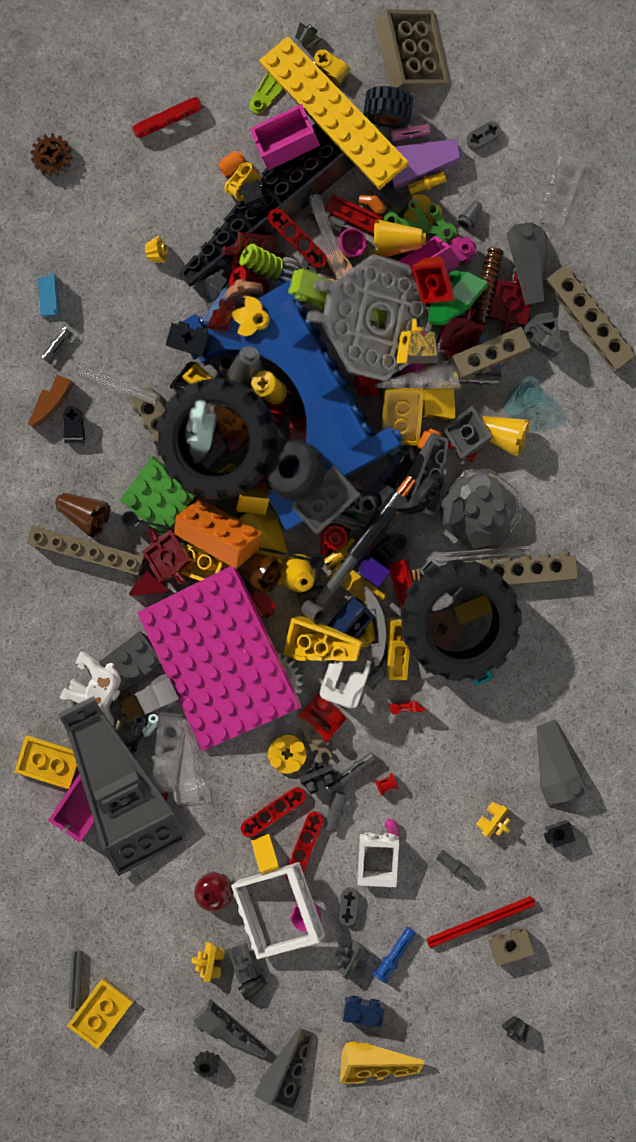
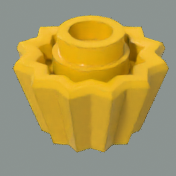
(156, 250)

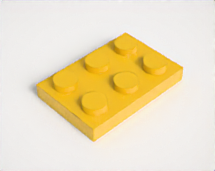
(403, 412)
(46, 762)
(100, 1013)

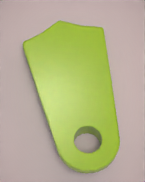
(265, 94)

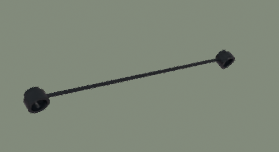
(316, 561)

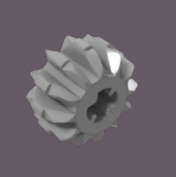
(289, 267)

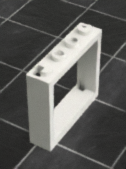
(305, 904)

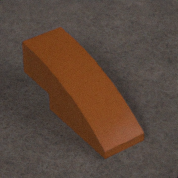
(50, 401)

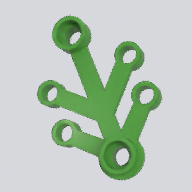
(424, 224)

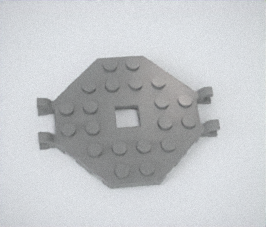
(348, 308)

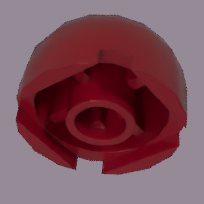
(213, 891)

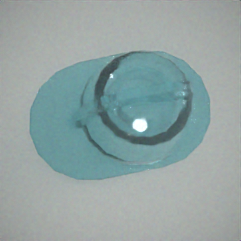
(525, 395)

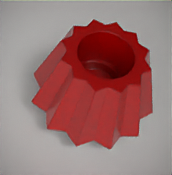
(335, 537)

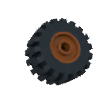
(388, 106)

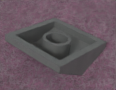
(468, 432)

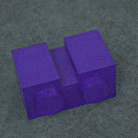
(373, 572)

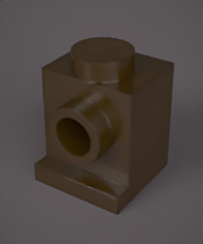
(130, 707)

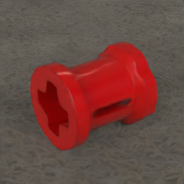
(386, 784)

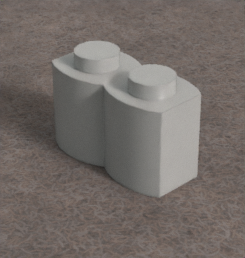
(157, 696)

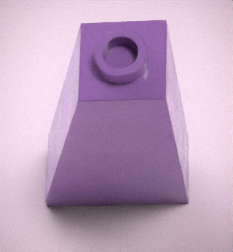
(426, 160)

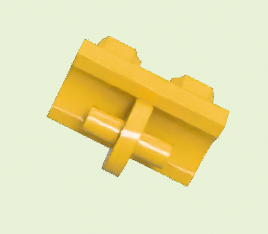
(488, 827)
(205, 961)

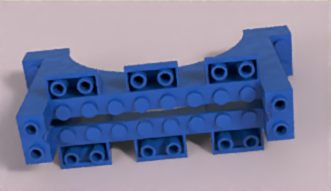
(332, 418)

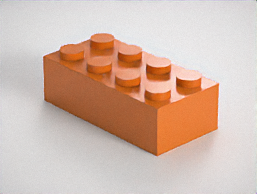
(217, 533)

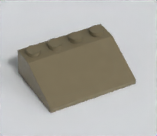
(411, 49)

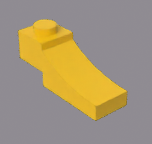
(397, 651)

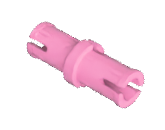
(397, 134)

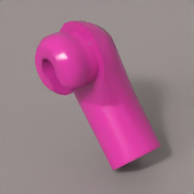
(393, 827)

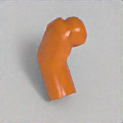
(374, 203)

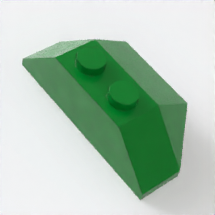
(466, 289)

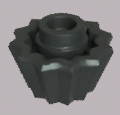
(307, 35)
(516, 1029)
(206, 1064)

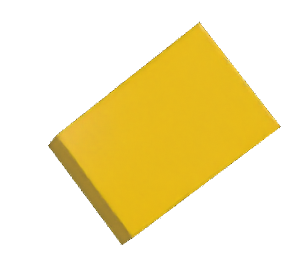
(254, 500)

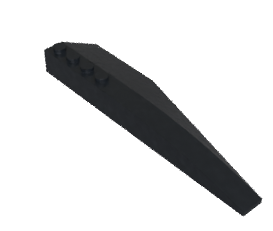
(286, 189)

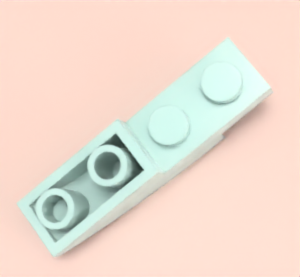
(201, 433)

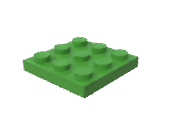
(156, 496)

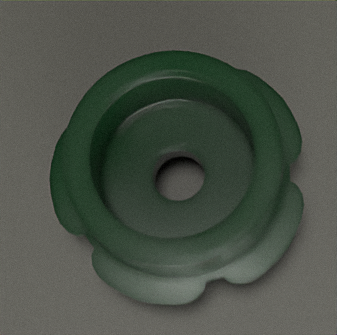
(291, 407)

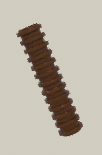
(490, 276)

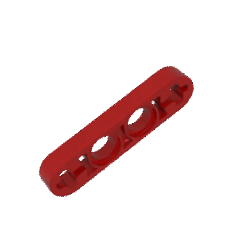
(167, 117)
(295, 240)
(274, 813)
(306, 847)

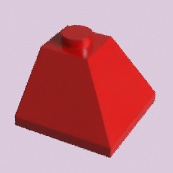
(433, 280)

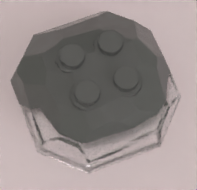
(481, 509)

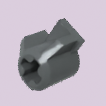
(215, 284)

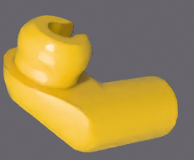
(369, 635)

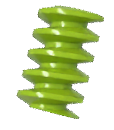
(261, 261)

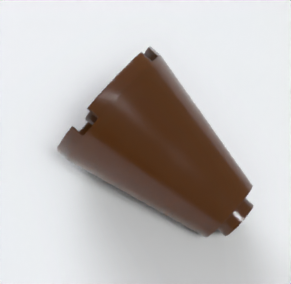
(84, 512)
(261, 572)

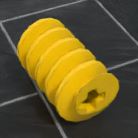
(269, 387)

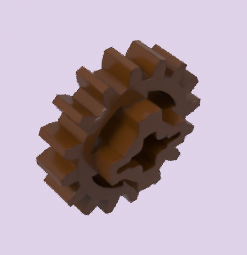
(43, 156)

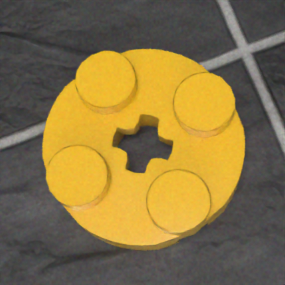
(296, 747)

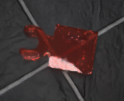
(222, 318)

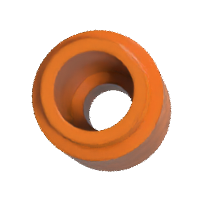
(231, 163)

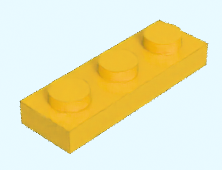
(355, 585)

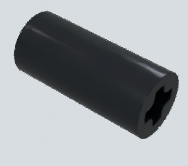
(391, 198)

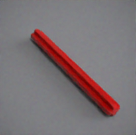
(480, 922)

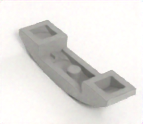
(379, 647)

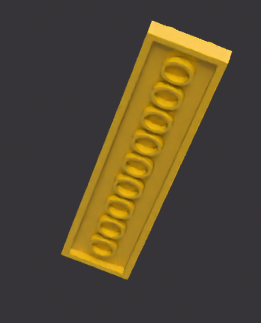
(334, 113)

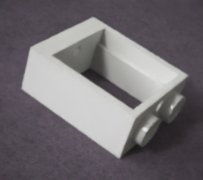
(378, 878)

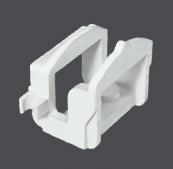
(351, 694)

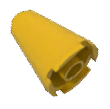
(397, 238)
(508, 433)
(297, 574)

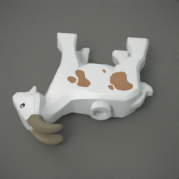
(102, 686)

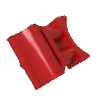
(412, 706)

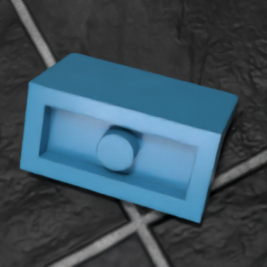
(49, 295)

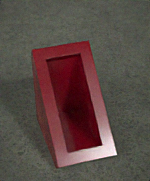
(148, 585)

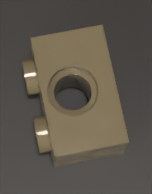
(521, 949)

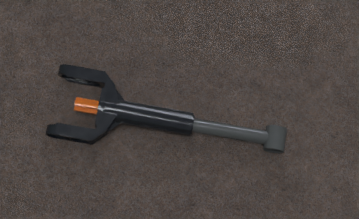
(392, 504)

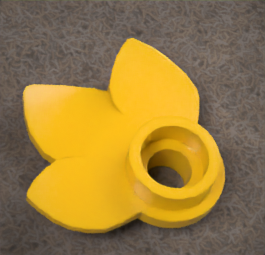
(424, 203)
(248, 317)

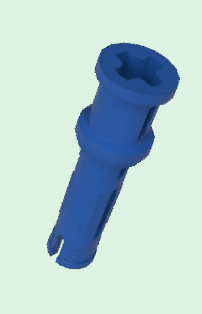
(390, 962)

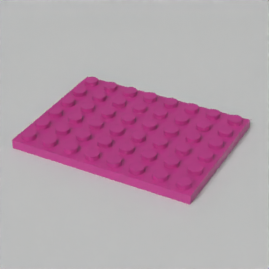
(219, 658)

